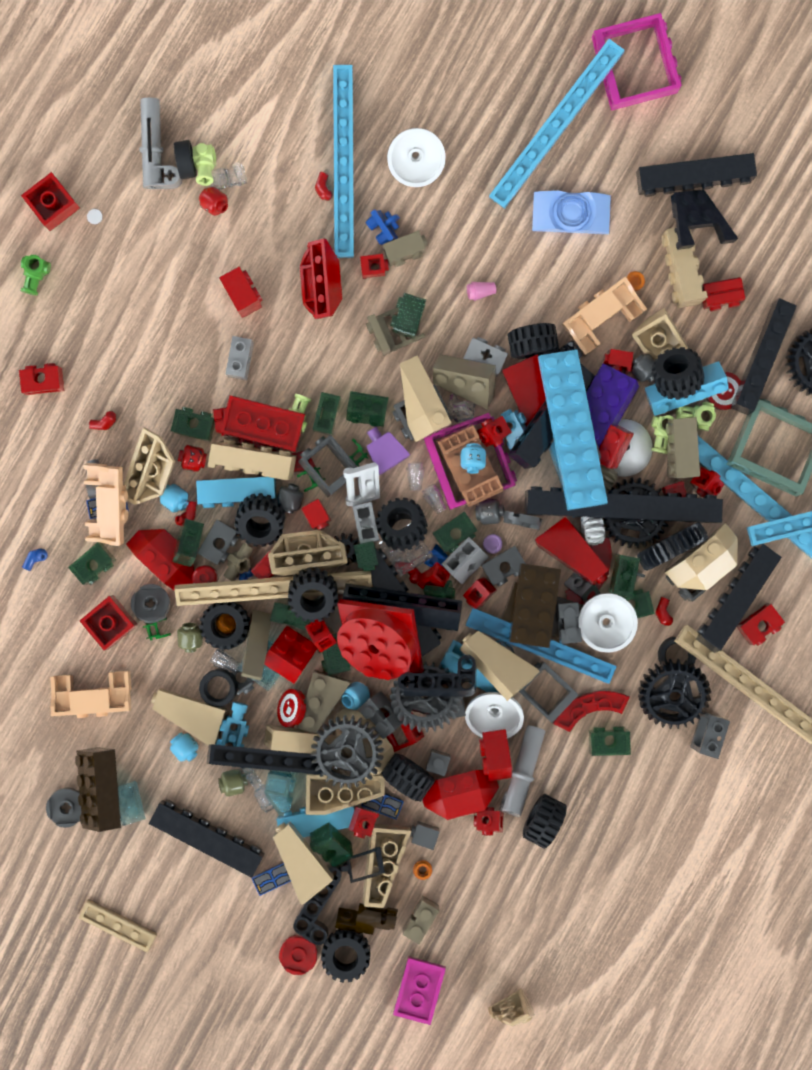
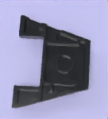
(697, 210)

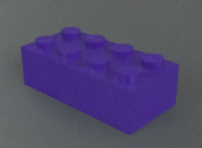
(609, 399)

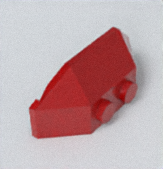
(320, 279)
(156, 551)
(460, 794)

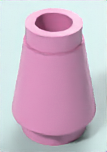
(479, 290)

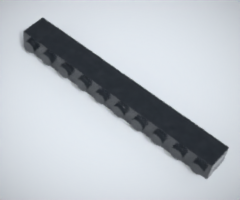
(629, 506)

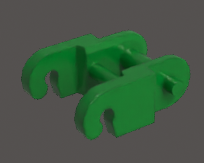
(360, 449)
(314, 485)
(158, 636)

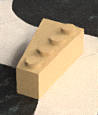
(683, 272)
(252, 459)
(392, 842)

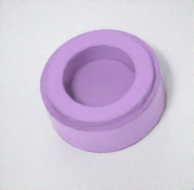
(492, 543)

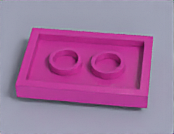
(419, 990)

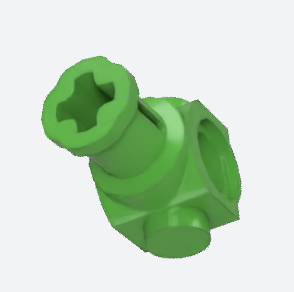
(33, 275)

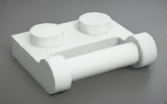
(368, 484)

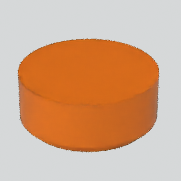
(636, 280)
(226, 623)

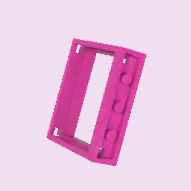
(665, 46)
(503, 459)

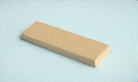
(117, 925)

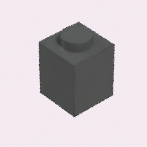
(438, 762)
(424, 835)

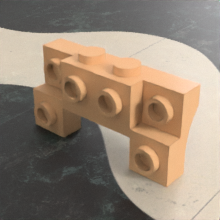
(603, 307)
(110, 503)
(90, 701)

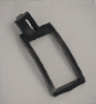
(346, 867)

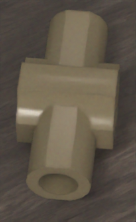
(238, 562)

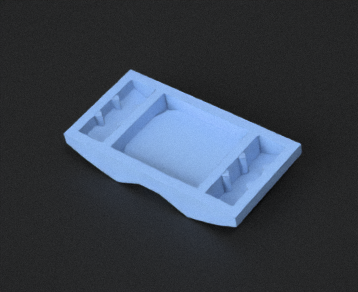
(571, 212)

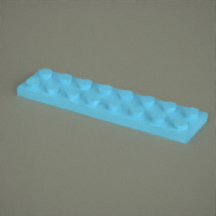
(572, 429)

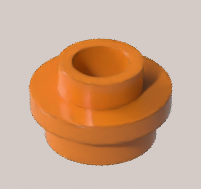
(422, 876)

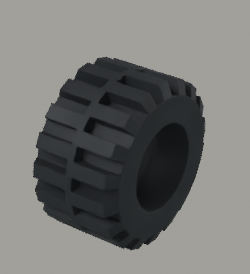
(533, 340)
(689, 371)
(400, 510)
(255, 532)
(312, 608)
(208, 625)
(407, 777)
(544, 821)
(342, 970)

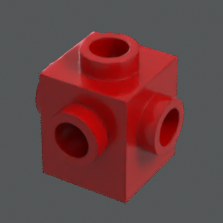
(493, 431)
(708, 483)
(495, 821)

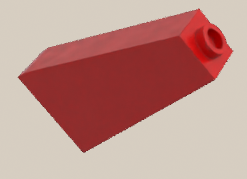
(570, 549)

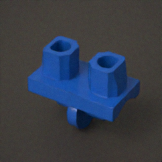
(379, 220)

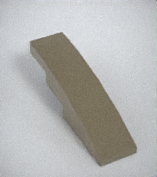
(256, 645)

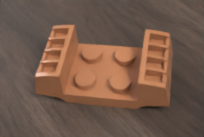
(472, 486)

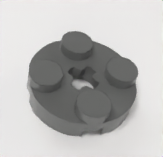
(522, 520)
(143, 596)
(57, 814)

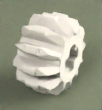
(592, 530)

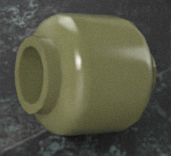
(189, 637)
(232, 782)

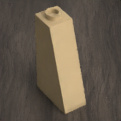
(499, 665)
(190, 714)
(291, 739)
(303, 865)

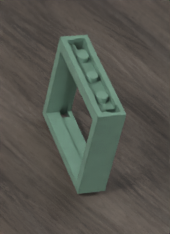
(759, 472)

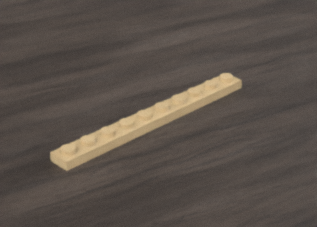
(257, 589)
(747, 684)

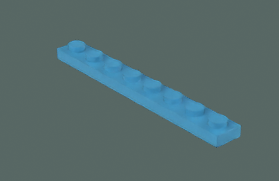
(557, 652)

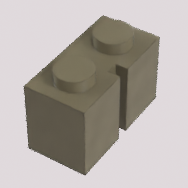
(425, 914)

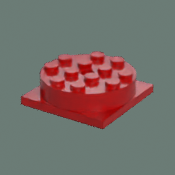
(379, 639)

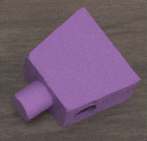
(385, 450)

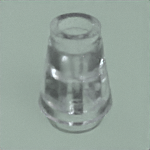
(415, 475)
(434, 498)
(224, 661)

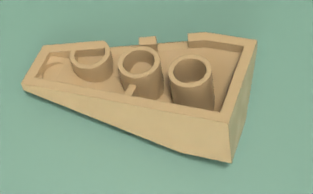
(658, 334)
(422, 404)
(323, 798)
(512, 1009)

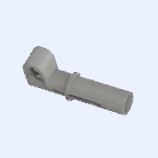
(153, 168)
(515, 797)

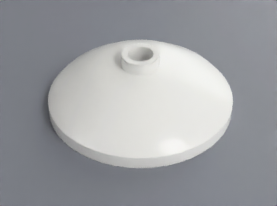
(416, 170)
(639, 449)
(621, 624)
(492, 713)

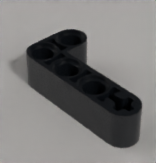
(437, 680)
(311, 916)

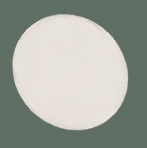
(94, 216)

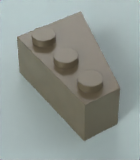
(466, 379)
(682, 448)
(321, 699)

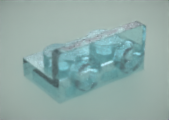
(130, 804)

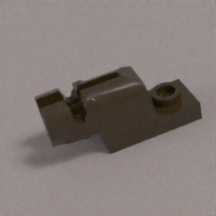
(366, 919)

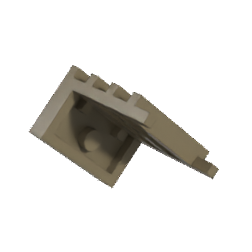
(384, 340)

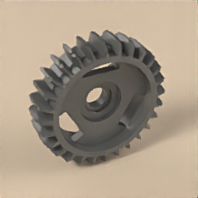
(435, 706)
(352, 737)

